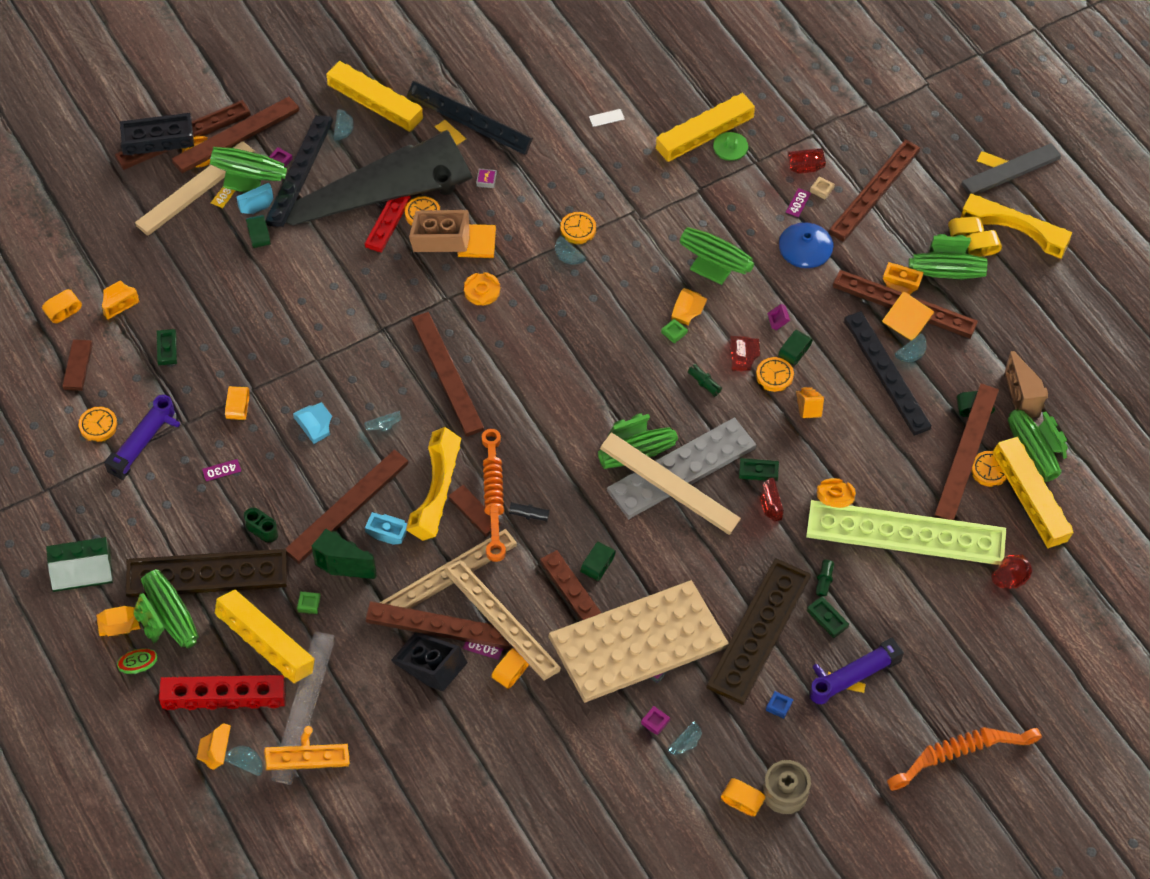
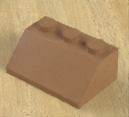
(440, 231)

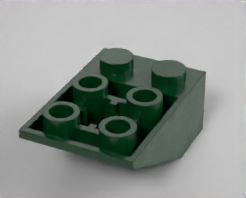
(342, 557)

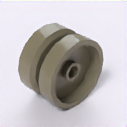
(786, 787)

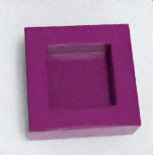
(281, 156)
(778, 317)
(655, 720)

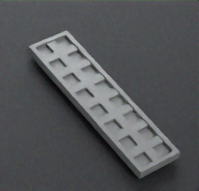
(688, 462)

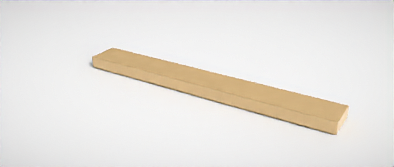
(183, 196)
(670, 483)
(438, 580)
(502, 620)

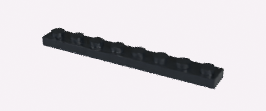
(469, 117)
(299, 171)
(887, 373)

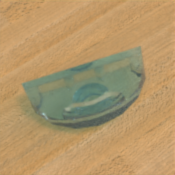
(343, 125)
(568, 253)
(913, 350)
(384, 422)
(686, 740)
(245, 758)

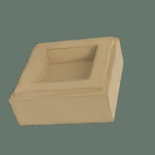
(822, 187)

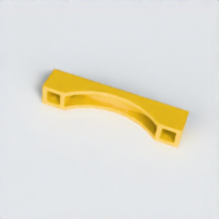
(1049, 237)
(443, 452)

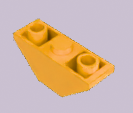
(810, 403)

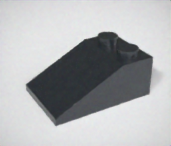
(430, 660)

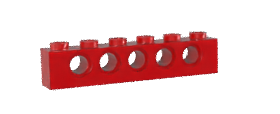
(214, 685)

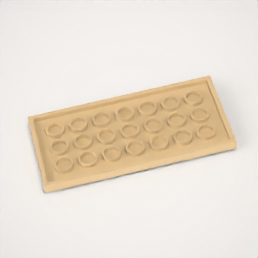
(638, 641)

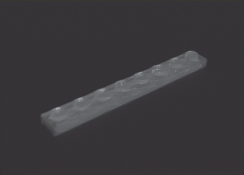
(305, 700)

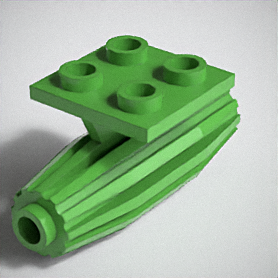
(246, 168)
(715, 255)
(949, 259)
(634, 433)
(1040, 442)
(164, 611)

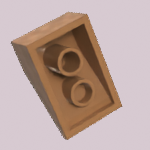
(1025, 386)

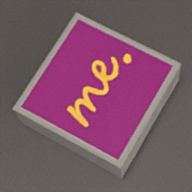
(486, 178)

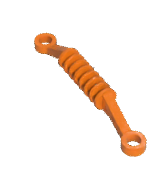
(493, 493)
(987, 737)

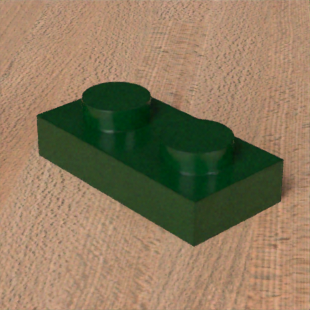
(166, 347)
(758, 469)
(827, 617)

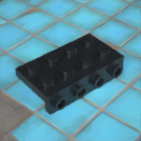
(156, 134)

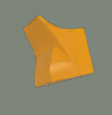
(902, 278)
(118, 298)
(688, 306)
(117, 621)
(213, 747)

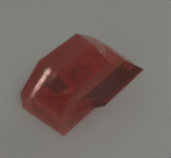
(806, 160)
(743, 352)
(771, 501)

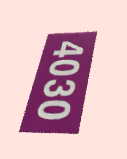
(798, 202)
(221, 470)
(489, 651)

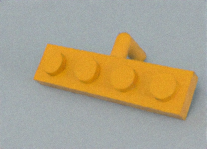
(305, 755)

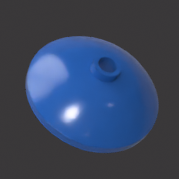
(806, 245)

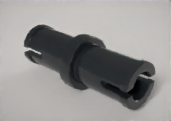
(529, 511)

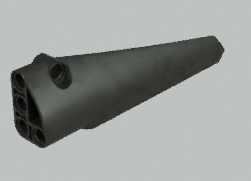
(406, 172)

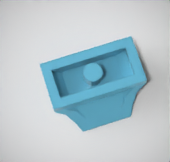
(256, 199)
(314, 421)
(386, 528)

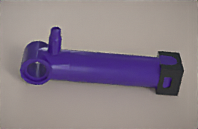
(119, 463)
(886, 655)

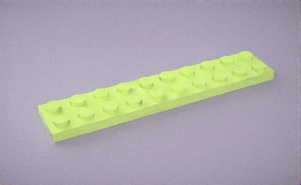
(907, 532)

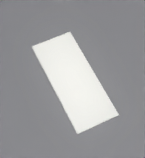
(607, 117)

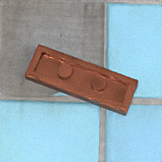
(77, 365)
(472, 509)

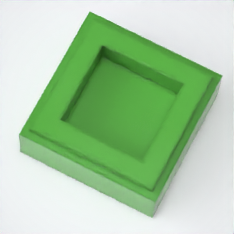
(674, 331)
(308, 602)

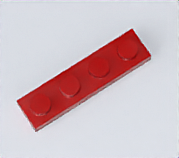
(386, 223)

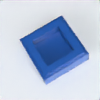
(779, 704)

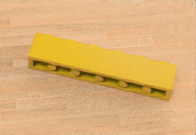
(375, 96)
(705, 127)
(1033, 492)
(264, 636)

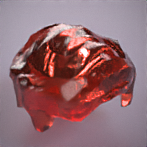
(1012, 572)

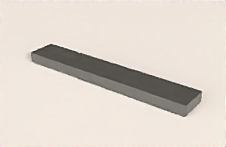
(1011, 169)

